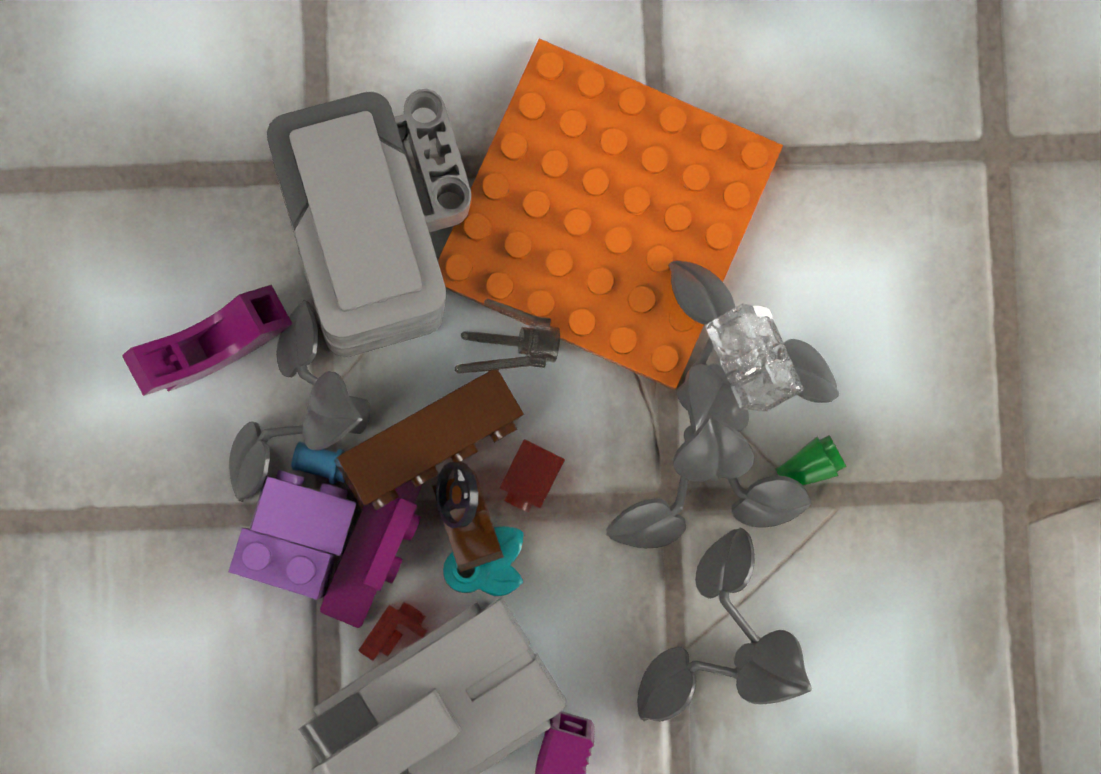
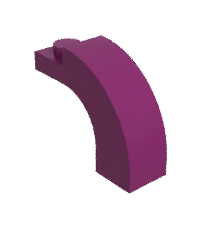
(210, 344)

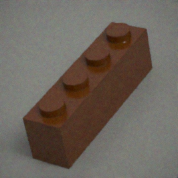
(429, 438)

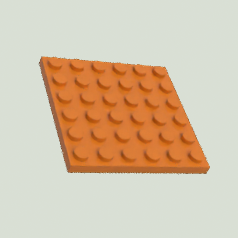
(594, 200)

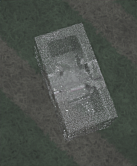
(754, 358)

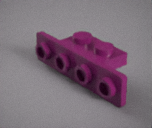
(371, 557)

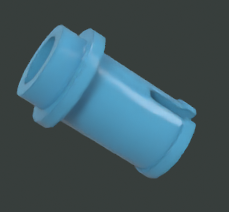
(317, 462)

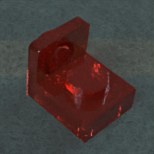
(385, 634)

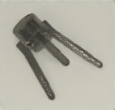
(537, 342)

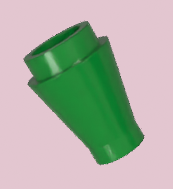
(814, 462)

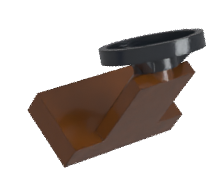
(466, 517)

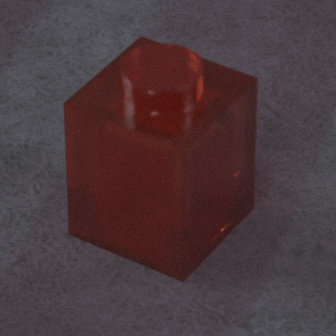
(531, 476)

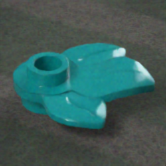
(494, 577)

